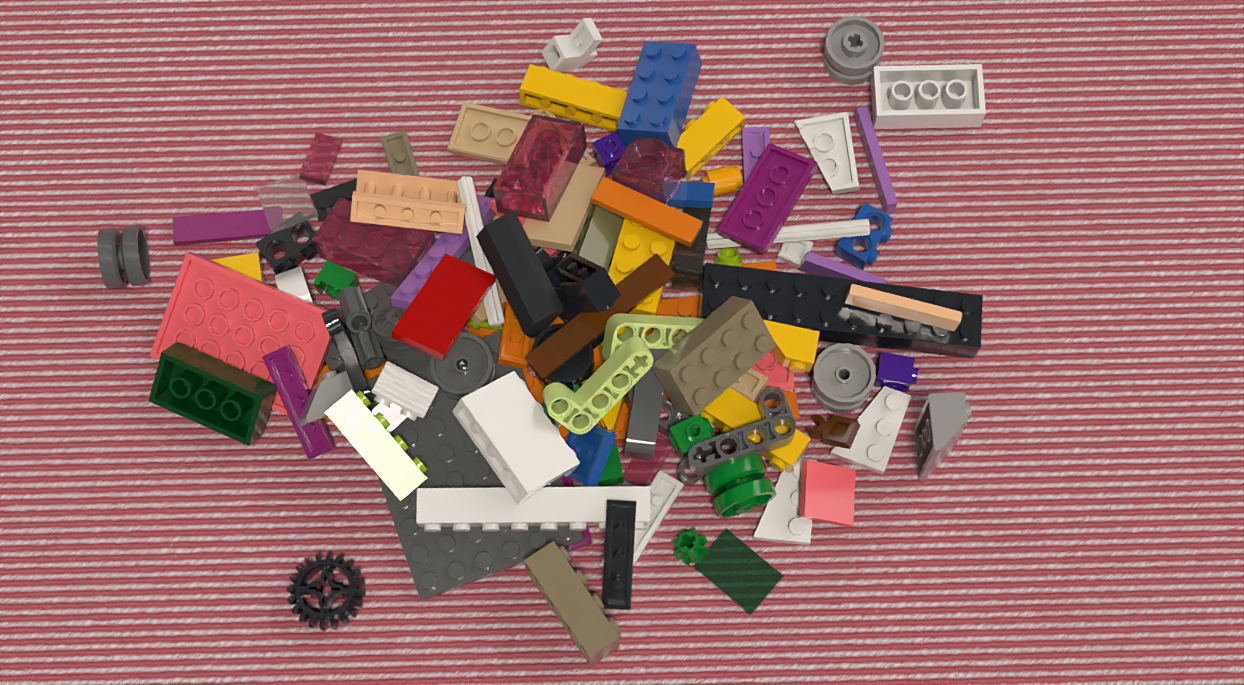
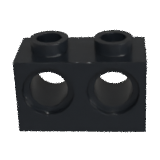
(285, 241)

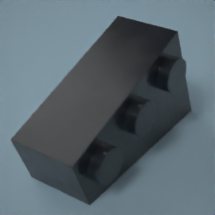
(582, 285)

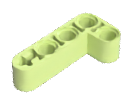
(637, 326)
(630, 360)

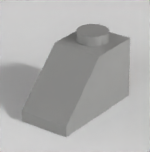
(324, 396)

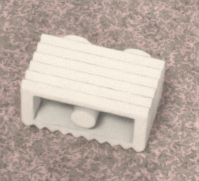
(404, 390)

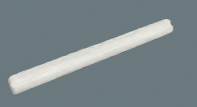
(474, 226)
(804, 232)

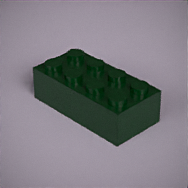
(212, 393)

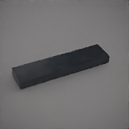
(619, 554)

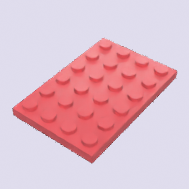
(241, 321)

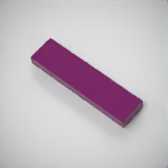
(220, 227)
(294, 395)

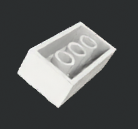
(927, 96)

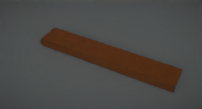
(590, 325)

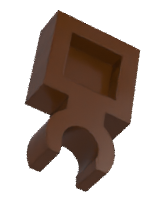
(836, 432)

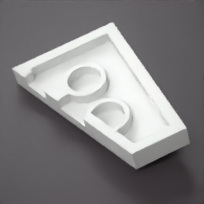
(832, 148)
(877, 431)
(781, 516)

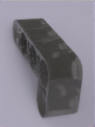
(690, 260)

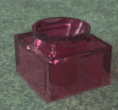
(651, 168)

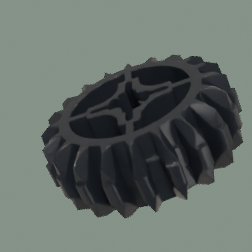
(314, 590)

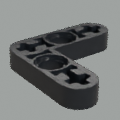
(345, 346)

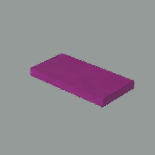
(767, 198)

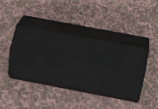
(520, 274)

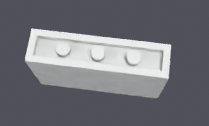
(515, 436)

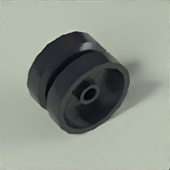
(575, 370)

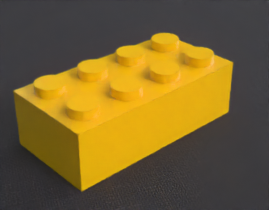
(634, 248)

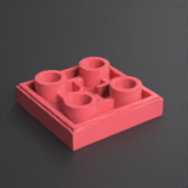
(827, 493)

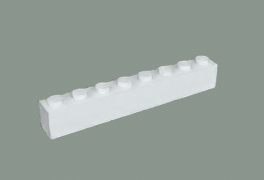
(544, 508)

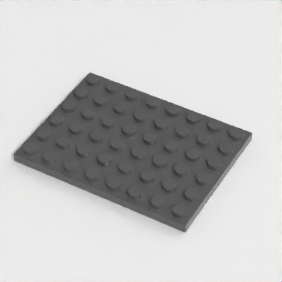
(450, 557)

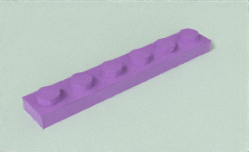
(449, 243)

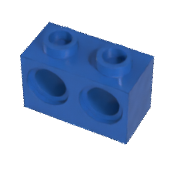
(870, 242)

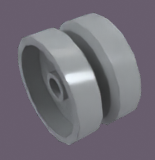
(853, 50)
(830, 369)

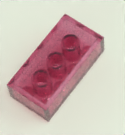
(540, 167)
(371, 249)

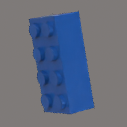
(660, 92)

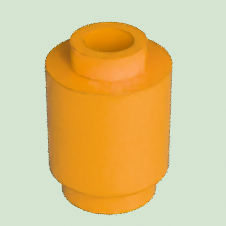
(726, 179)

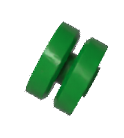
(739, 486)

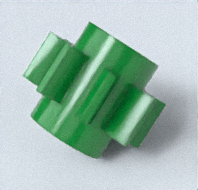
(693, 554)

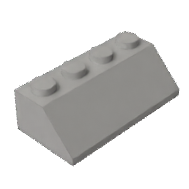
(939, 428)

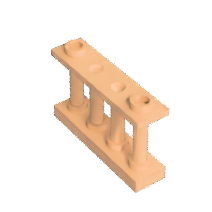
(407, 202)

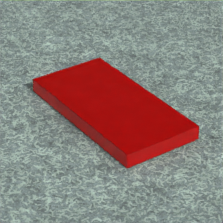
(443, 307)

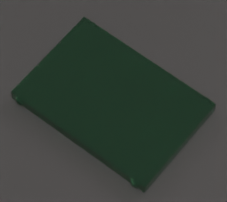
(738, 571)

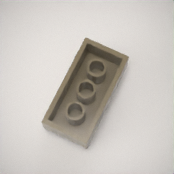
(714, 355)
(572, 604)

